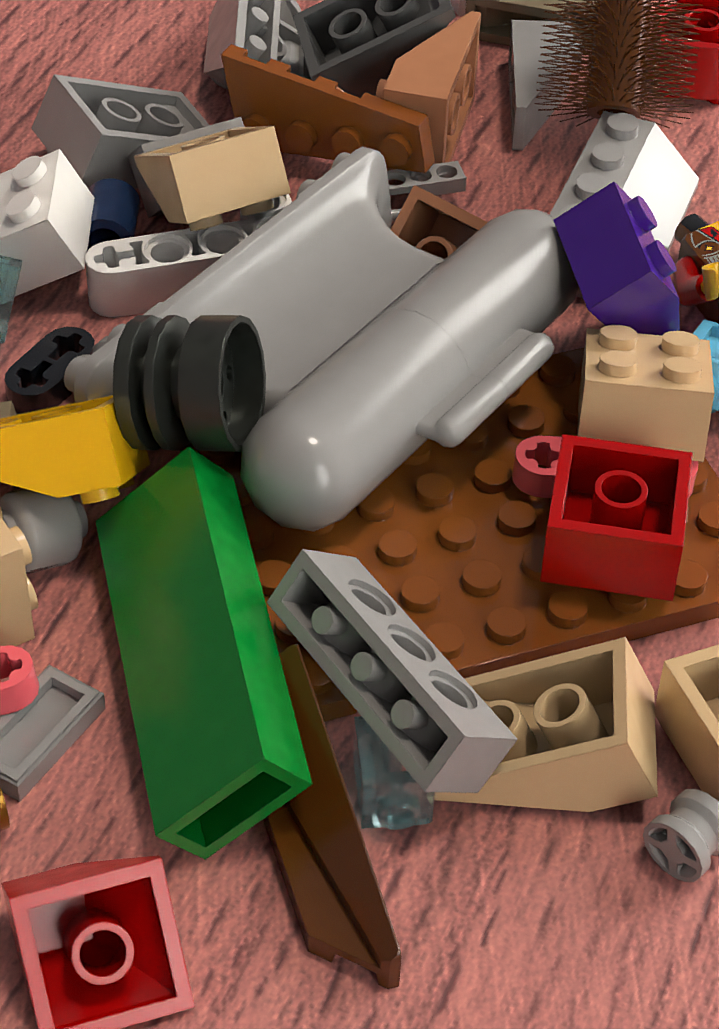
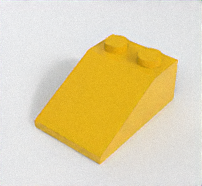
(69, 451)

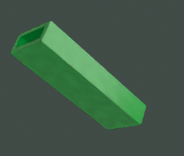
(199, 657)

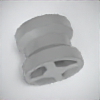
(686, 836)

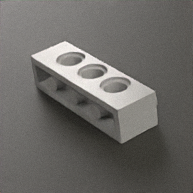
(391, 673)

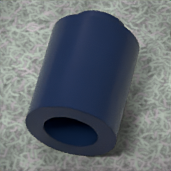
(113, 211)

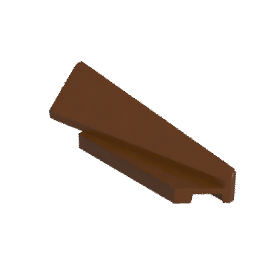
(325, 851)

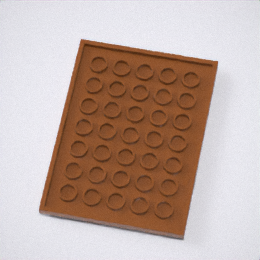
(469, 546)

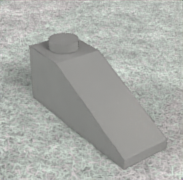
(524, 73)

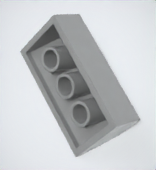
(641, 164)

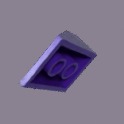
(619, 262)

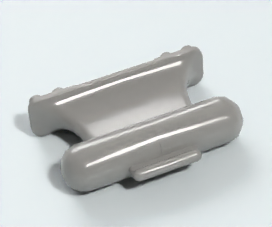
(367, 336)

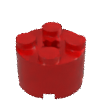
(708, 53)

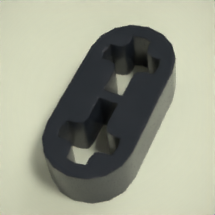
(46, 366)

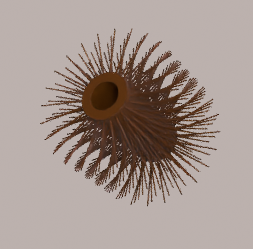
(618, 58)

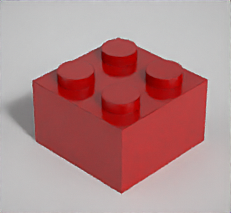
(617, 517)

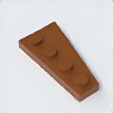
(322, 118)

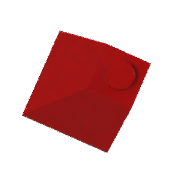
(98, 944)

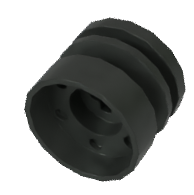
(189, 382)

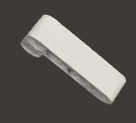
(140, 271)

